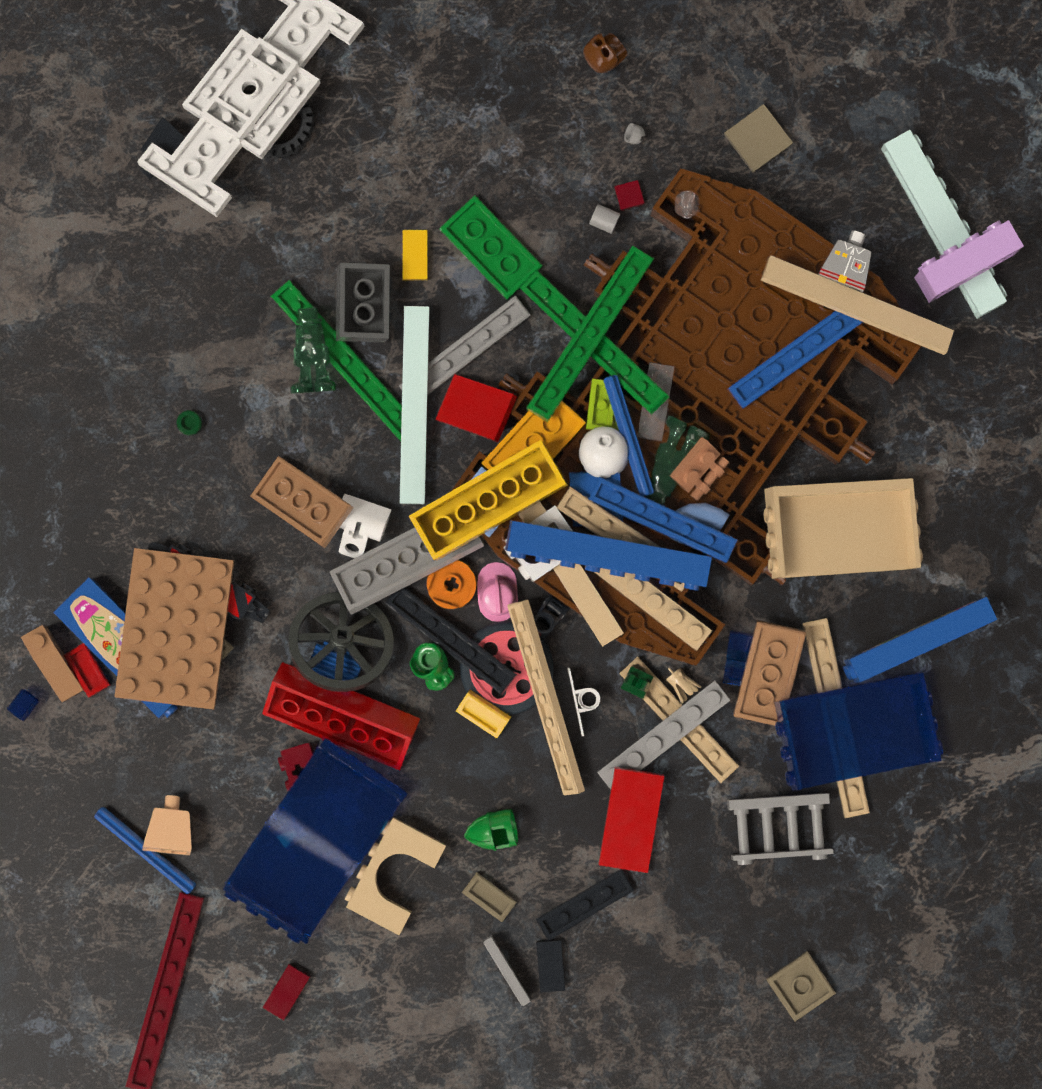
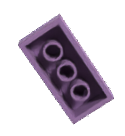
(970, 260)

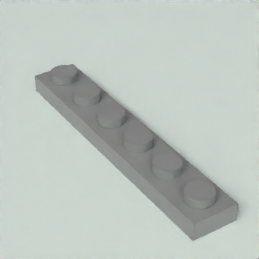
(668, 731)

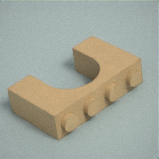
(366, 897)

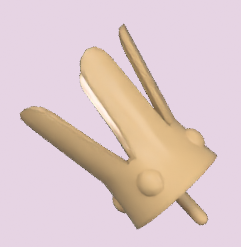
(682, 682)

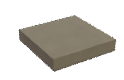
(758, 138)
(800, 986)

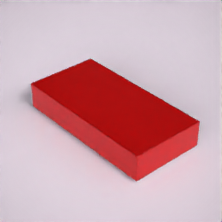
(87, 670)

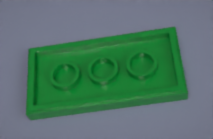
(490, 247)

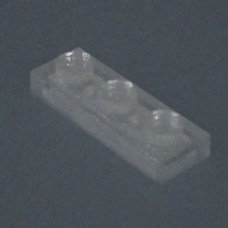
(652, 426)

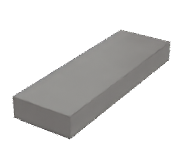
(506, 970)

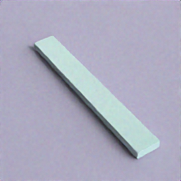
(414, 405)

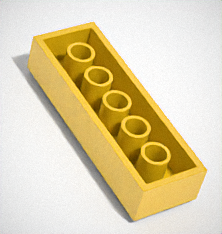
(488, 500)

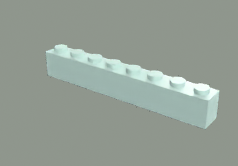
(939, 215)

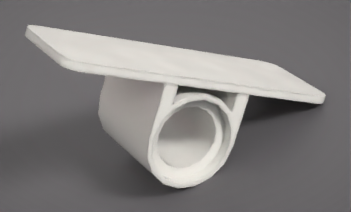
(580, 707)

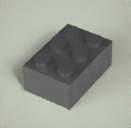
(362, 302)

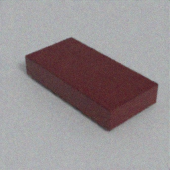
(286, 992)

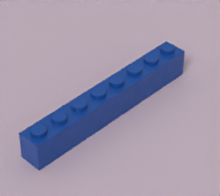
(607, 553)

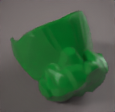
(432, 665)

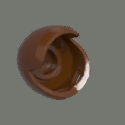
(604, 52)

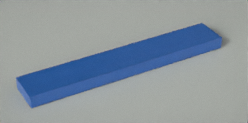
(792, 357)
(663, 520)

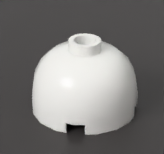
(603, 452)

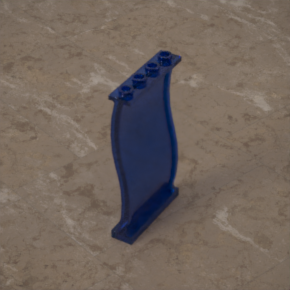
(313, 841)

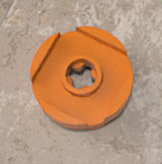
(458, 597)

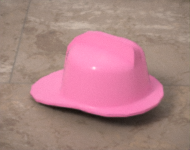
(496, 590)

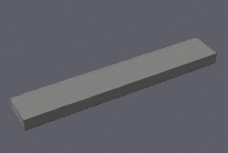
(475, 343)

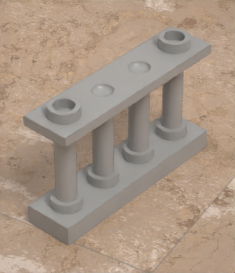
(791, 805)

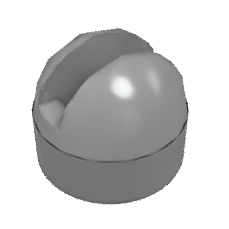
(633, 134)

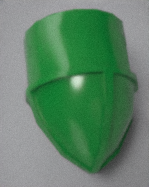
(493, 830)

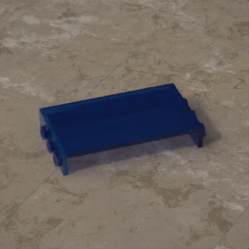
(857, 731)

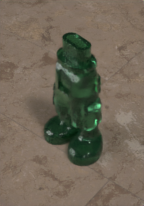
(311, 350)
(668, 457)

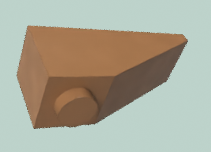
(52, 662)

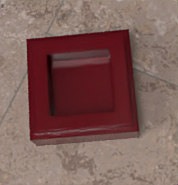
(629, 195)

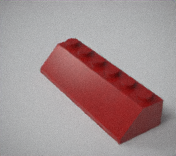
(341, 717)

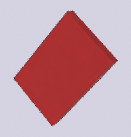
(476, 408)

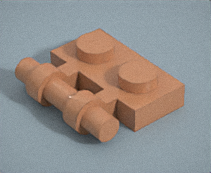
(695, 465)

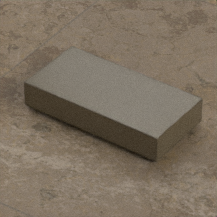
(489, 897)

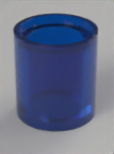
(23, 704)

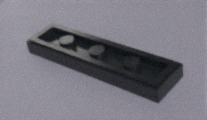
(584, 904)

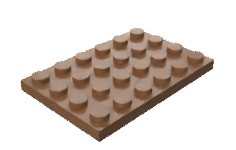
(174, 628)

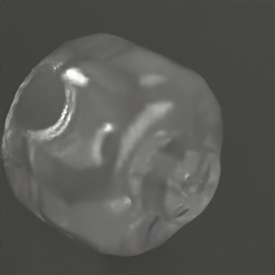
(687, 204)

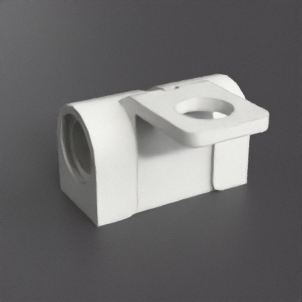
(363, 522)

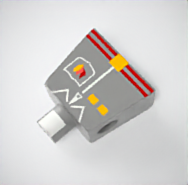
(848, 262)

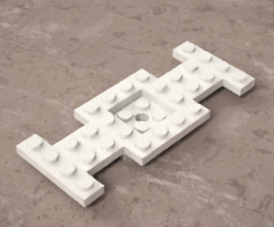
(230, 115)

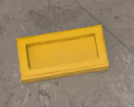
(415, 255)
(483, 713)

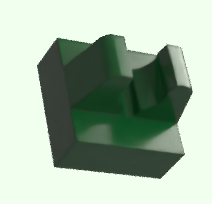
(636, 682)

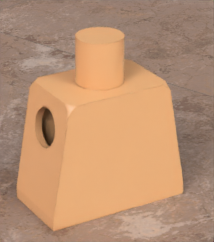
(169, 829)

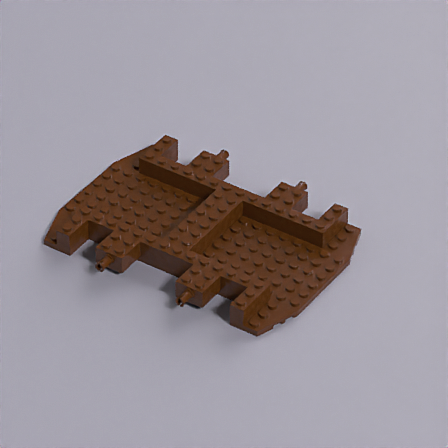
(716, 327)

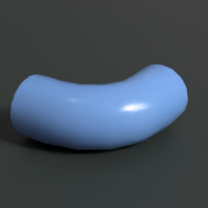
(705, 514)

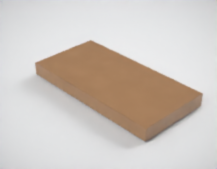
(301, 502)
(769, 671)

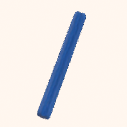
(627, 430)
(136, 843)

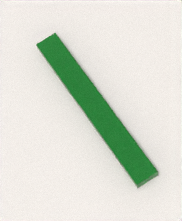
(590, 334)
(606, 354)
(347, 362)

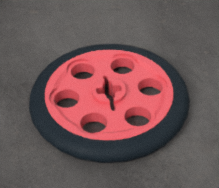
(513, 701)

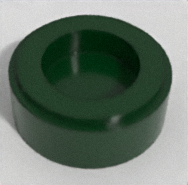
(189, 423)

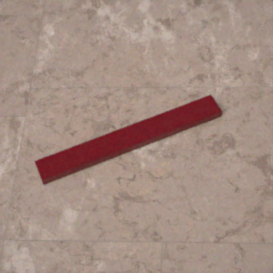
(165, 991)

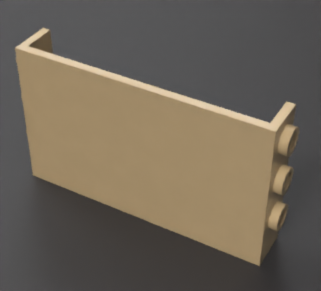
(842, 528)

